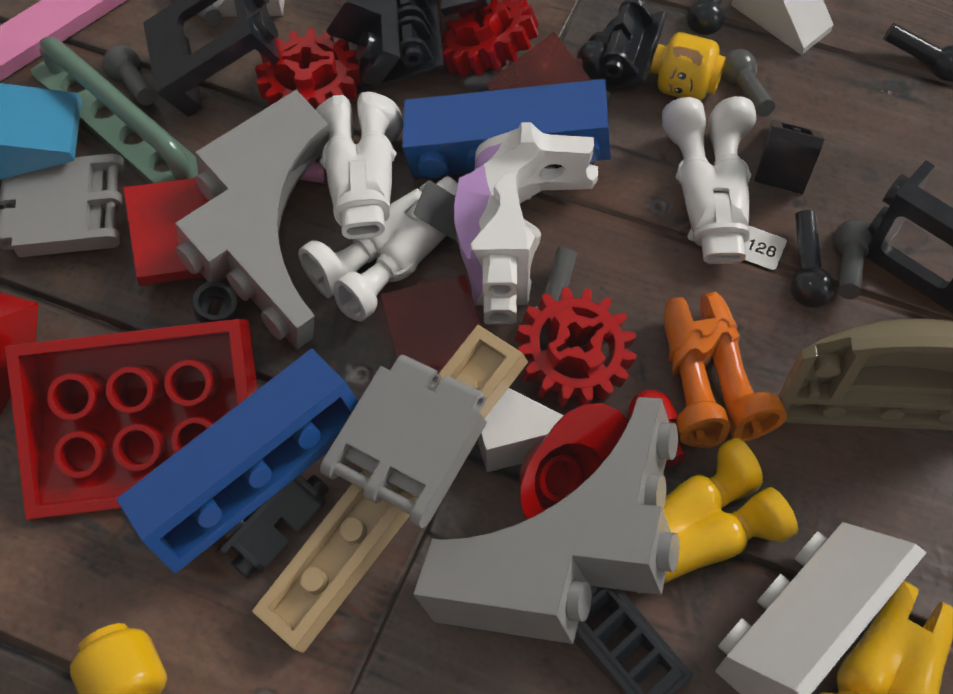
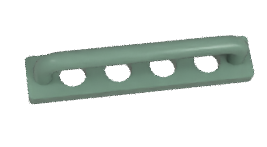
(64, 67)

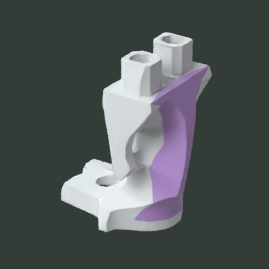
(488, 214)

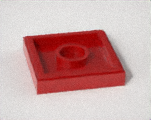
(153, 233)

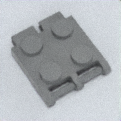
(62, 207)
(408, 437)

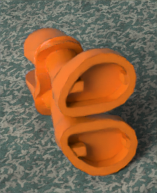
(691, 351)

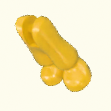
(713, 535)
(898, 653)

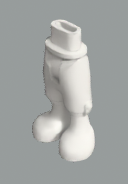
(361, 172)
(719, 193)
(397, 253)

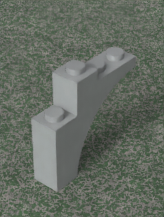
(247, 187)
(541, 571)

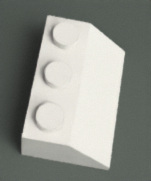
(816, 613)

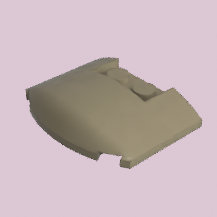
(876, 377)

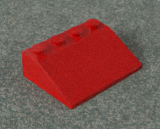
(117, 406)

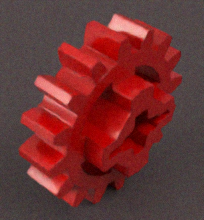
(488, 36)
(312, 67)
(574, 370)

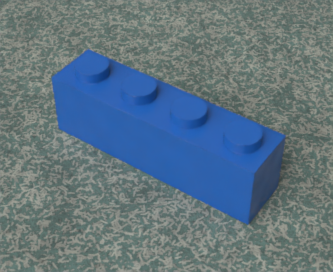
(448, 129)
(239, 461)

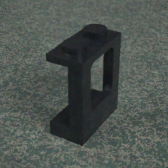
(180, 71)
(910, 201)

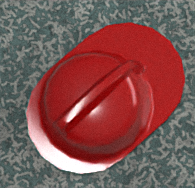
(568, 455)

